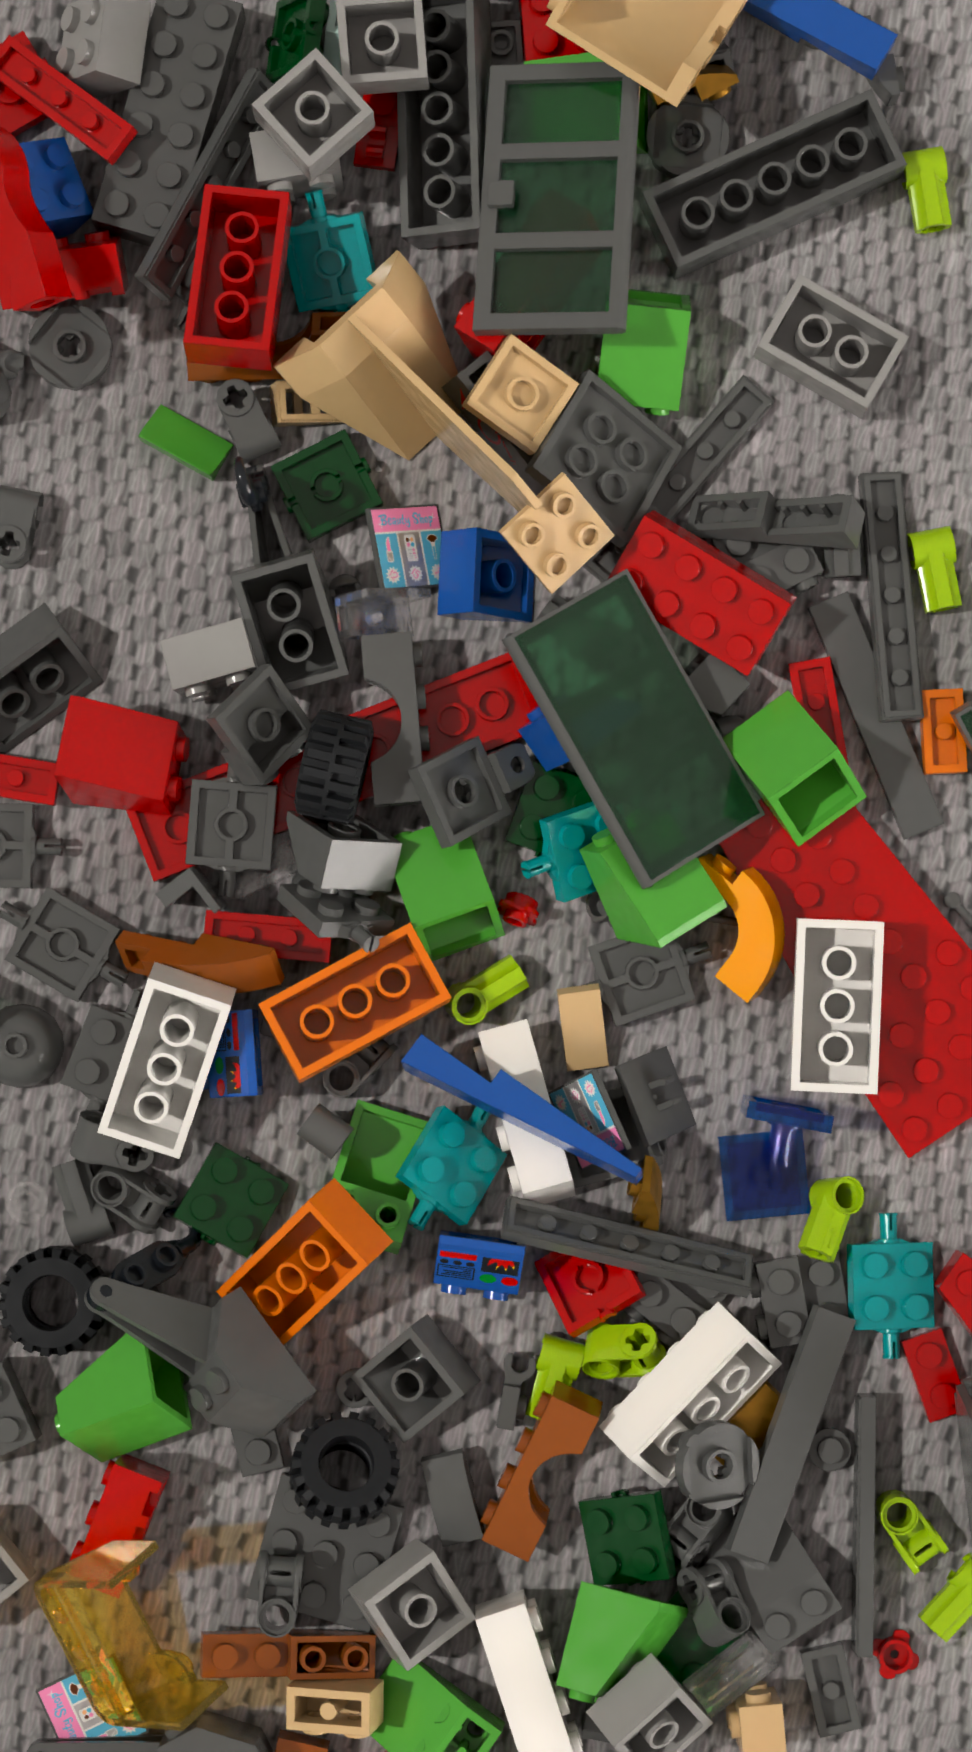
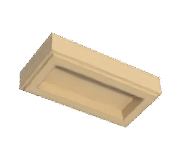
(582, 1027)

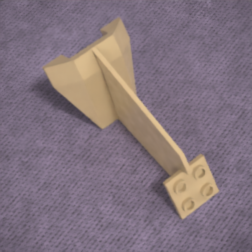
(385, 378)

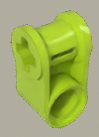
(618, 1351)
(913, 1534)

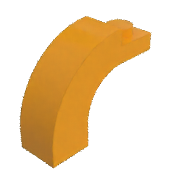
(759, 927)

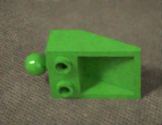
(373, 1159)
(431, 1714)

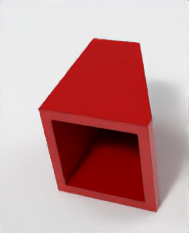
(120, 757)

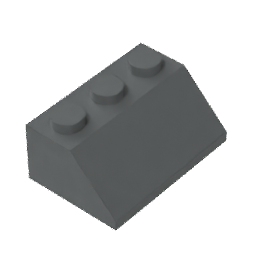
(38, 675)

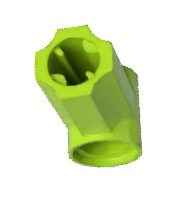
(925, 181)
(934, 561)
(489, 990)
(829, 1216)
(558, 1360)
(952, 1604)

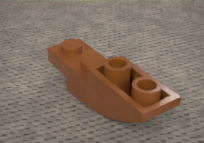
(212, 957)
(297, 1655)

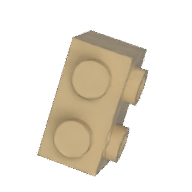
(335, 1706)
(757, 1720)

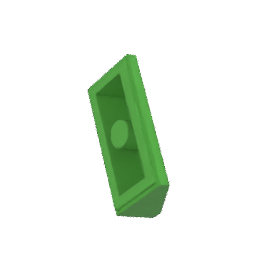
(185, 442)

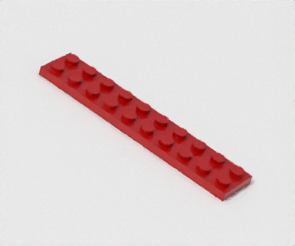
(474, 702)

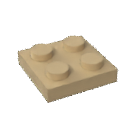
(520, 394)

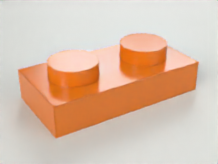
(940, 738)

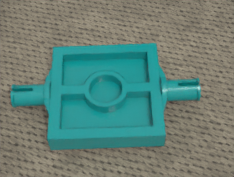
(329, 258)
(561, 857)
(450, 1166)
(890, 1285)

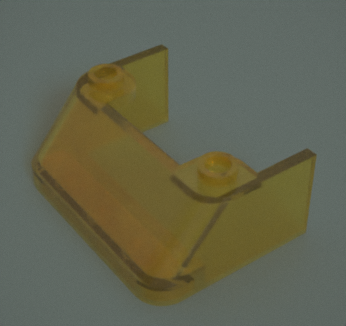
(113, 1645)

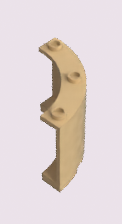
(649, 40)

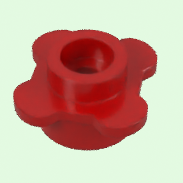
(518, 909)
(906, 1657)

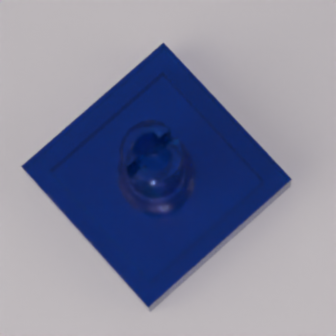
(784, 1121)
(760, 1188)

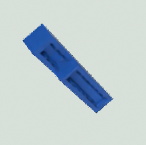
(830, 28)
(515, 1104)

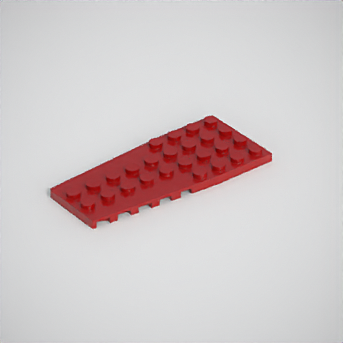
(926, 964)

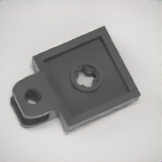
(485, 781)

